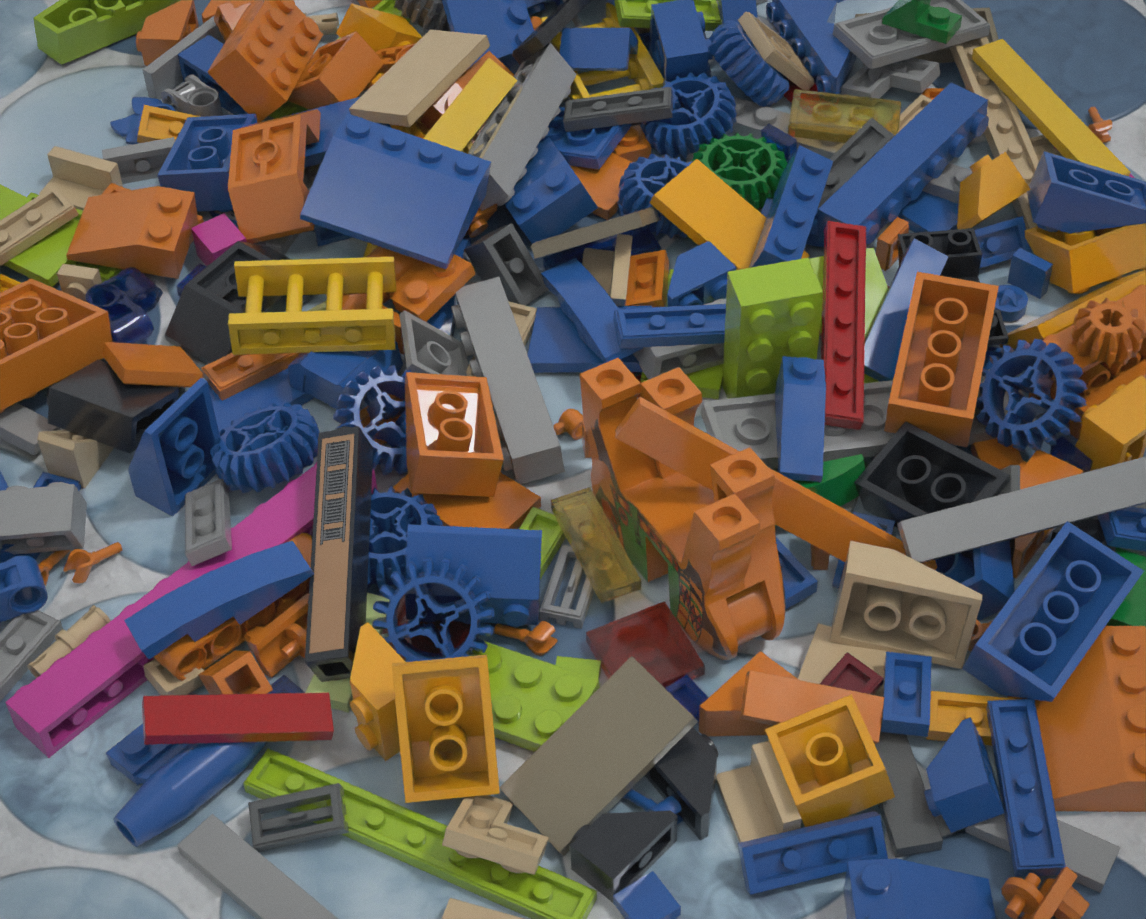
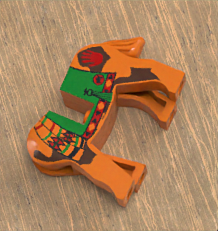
(708, 541)

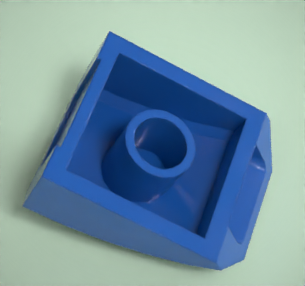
(327, 373)

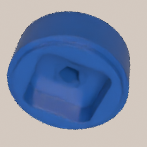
(1011, 302)

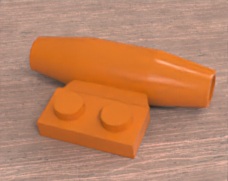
(419, 285)

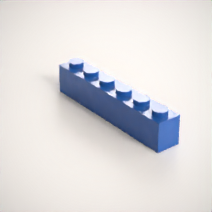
(908, 162)

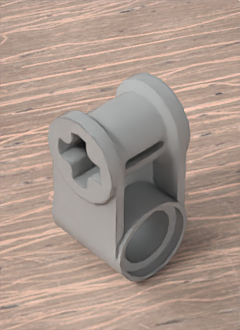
(193, 98)

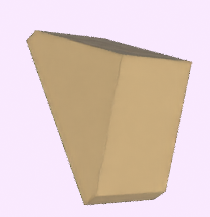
(72, 455)

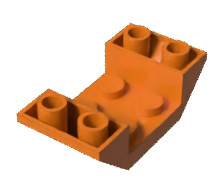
(269, 175)

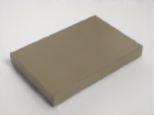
(595, 232)

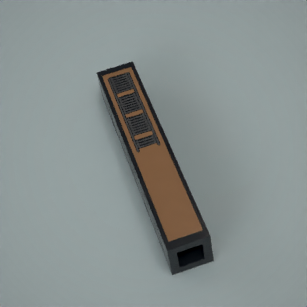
(339, 552)

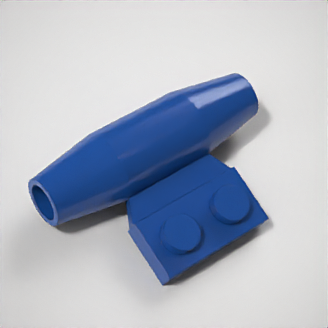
(174, 780)

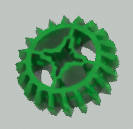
(745, 165)

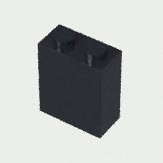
(106, 409)

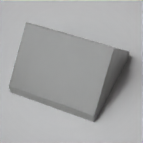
(431, 349)

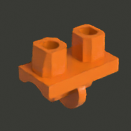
(282, 638)
(1052, 898)

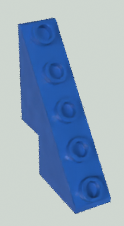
(809, 30)

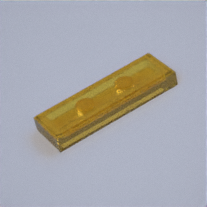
(596, 545)

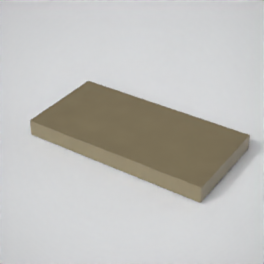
(598, 754)

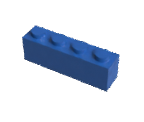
(792, 208)

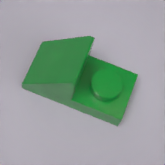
(923, 20)

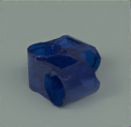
(128, 301)

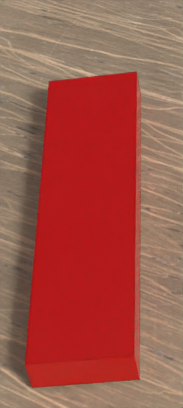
(236, 718)

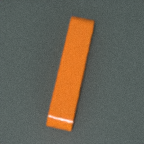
(187, 654)

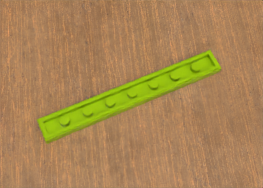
(419, 843)

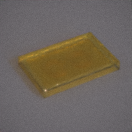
(838, 115)

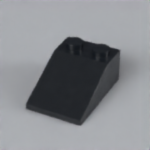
(923, 476)

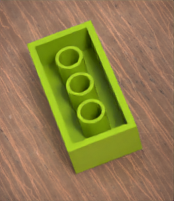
(768, 316)

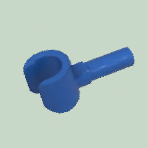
(647, 805)

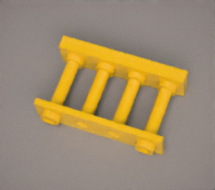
(640, 66)
(313, 330)

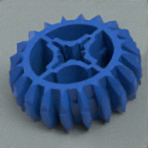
(746, 66)
(700, 112)
(645, 179)
(1041, 364)
(375, 392)
(266, 447)
(388, 531)
(442, 638)

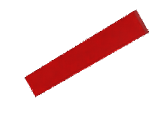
(844, 323)

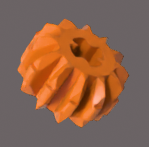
(1107, 332)

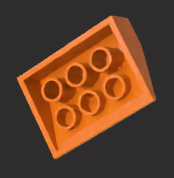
(45, 338)
(1098, 727)

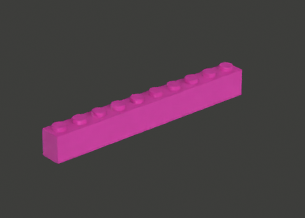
(111, 663)

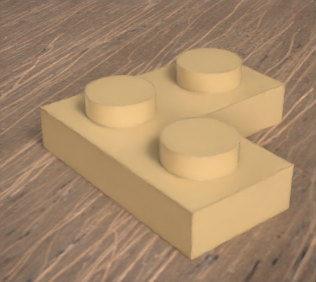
(483, 832)

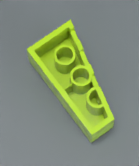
(83, 26)

